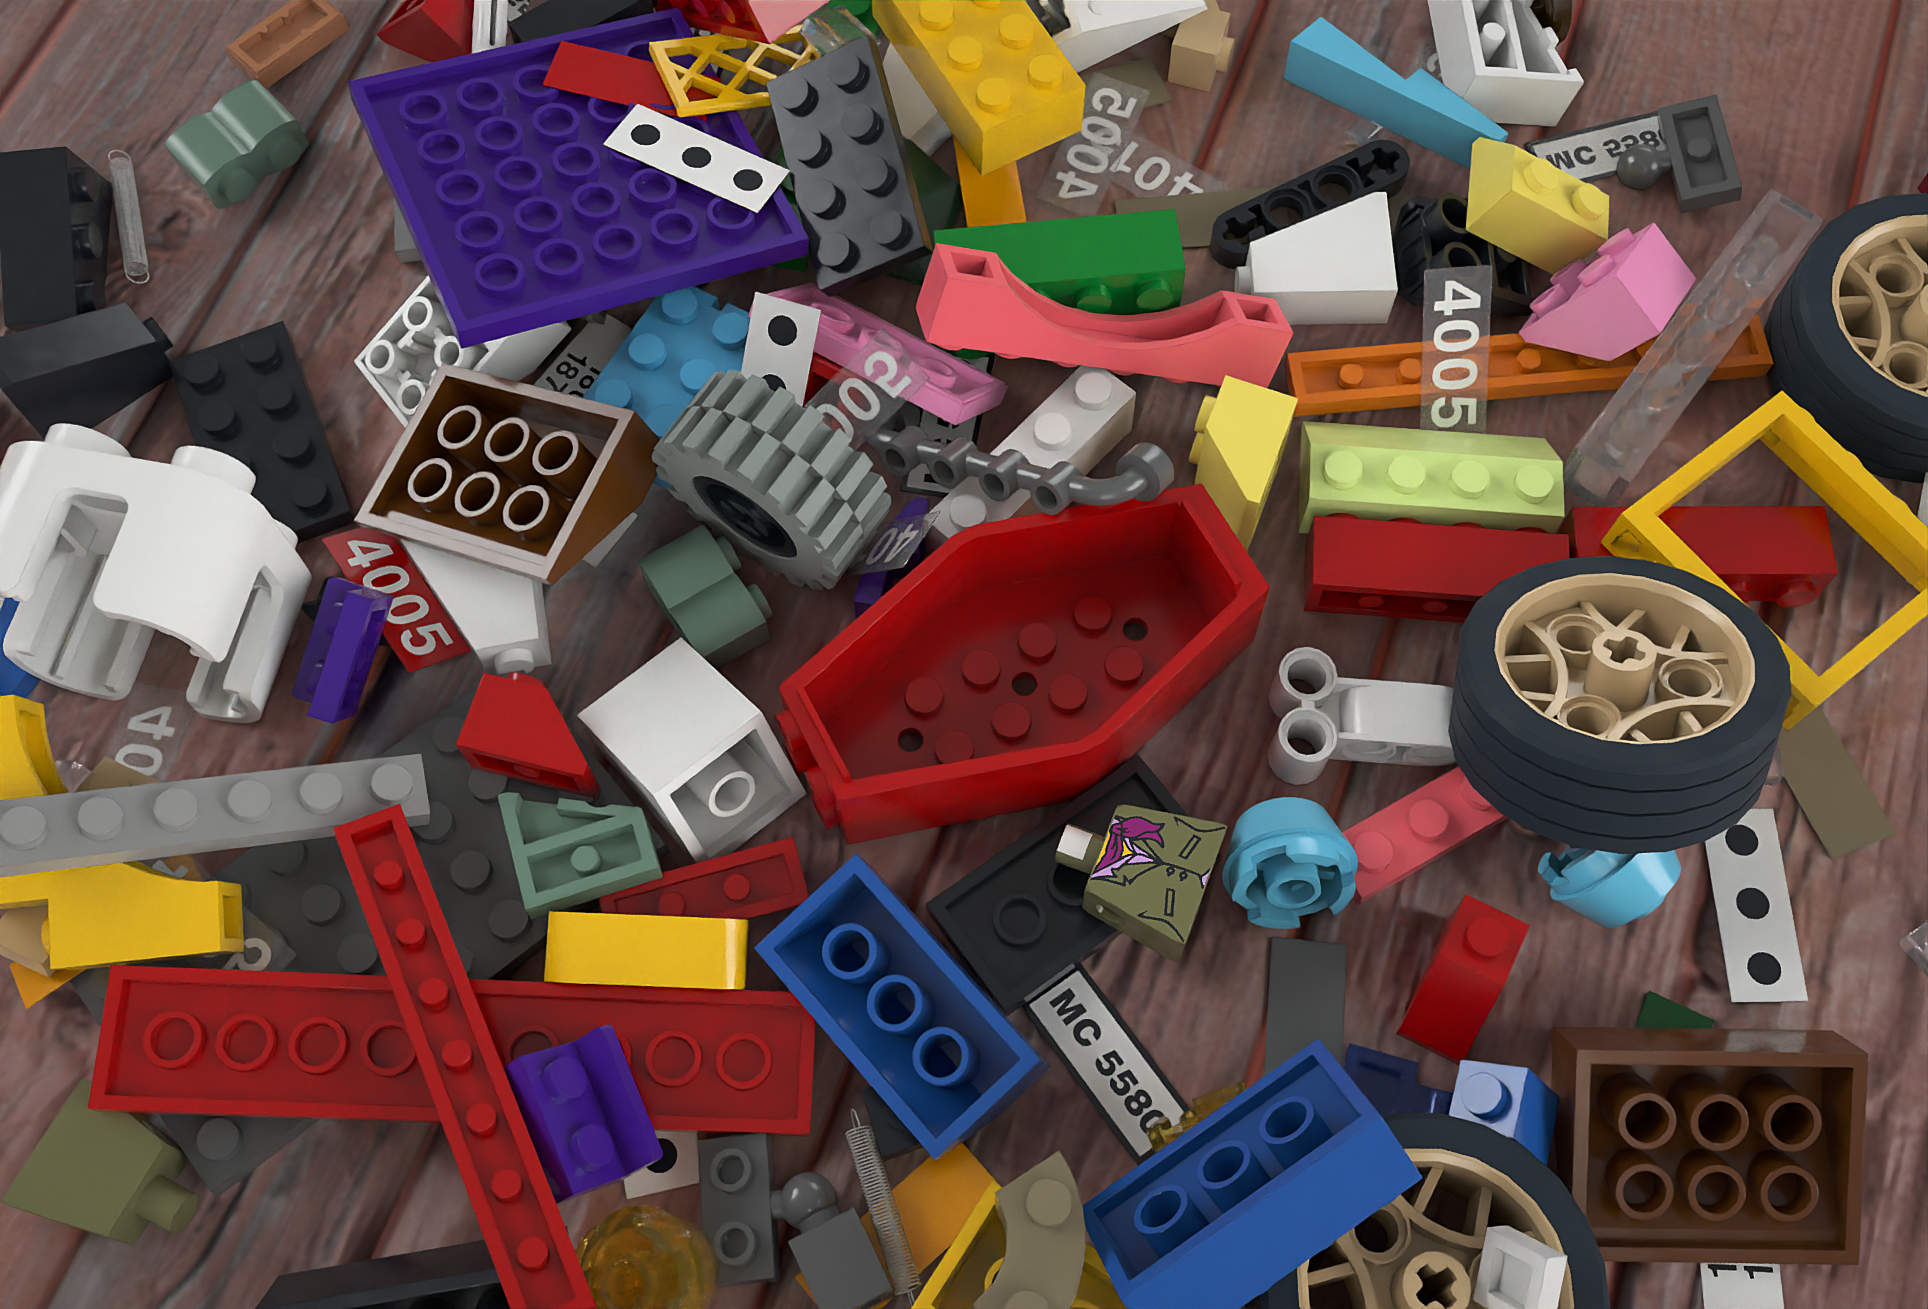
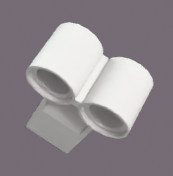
(1354, 719)

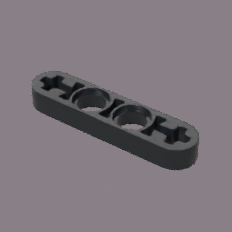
(1304, 197)

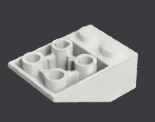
(1100, 28)
(420, 338)

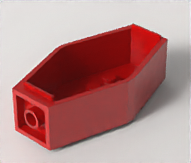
(1008, 604)

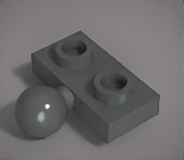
(1694, 153)
(743, 1205)

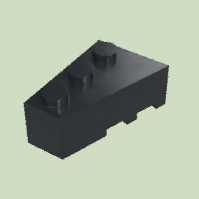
(52, 236)

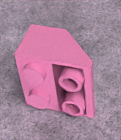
(1612, 299)

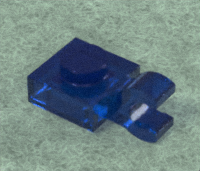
(1390, 1083)

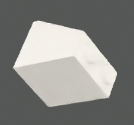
(694, 752)

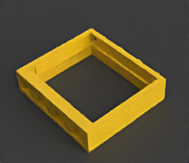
(1840, 482)

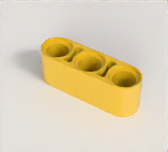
(646, 950)

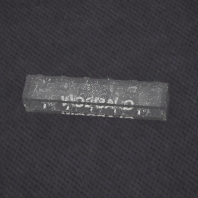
(1689, 350)

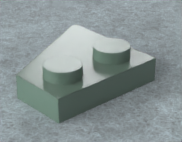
(576, 851)

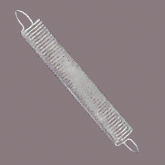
(126, 213)
(903, 1270)

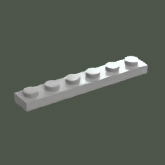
(204, 814)

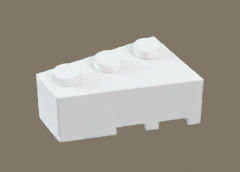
(1502, 60)

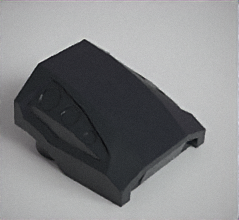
(1435, 236)

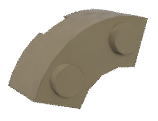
(1043, 1240)

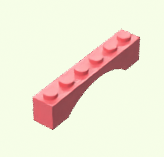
(982, 306)

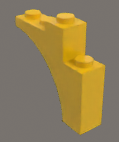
(109, 910)

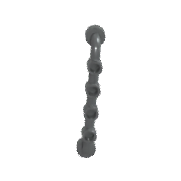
(903, 446)

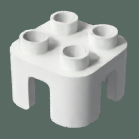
(135, 545)

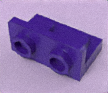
(341, 649)
(583, 1114)

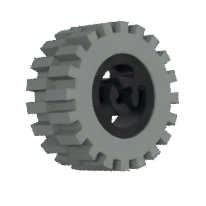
(772, 479)

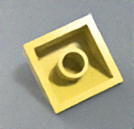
(1533, 207)
(1241, 449)

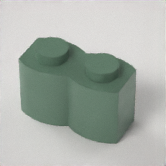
(237, 144)
(705, 598)

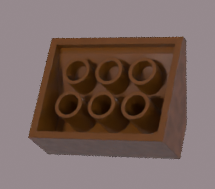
(511, 474)
(1713, 1142)

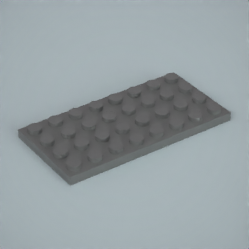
(313, 907)

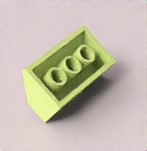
(1429, 477)

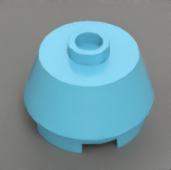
(1288, 863)
(1609, 885)

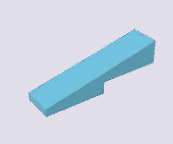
(1414, 108)

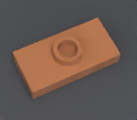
(286, 39)

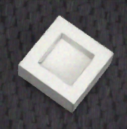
(1518, 1272)

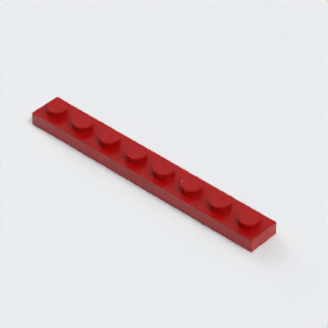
(462, 1067)

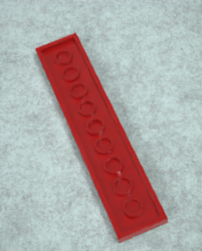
(343, 1051)

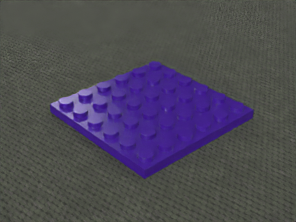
(529, 208)

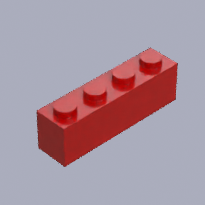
(1754, 550)
(1415, 567)

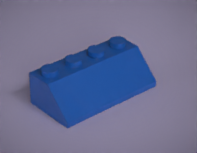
(901, 1008)
(1249, 1190)

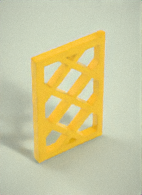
(707, 49)

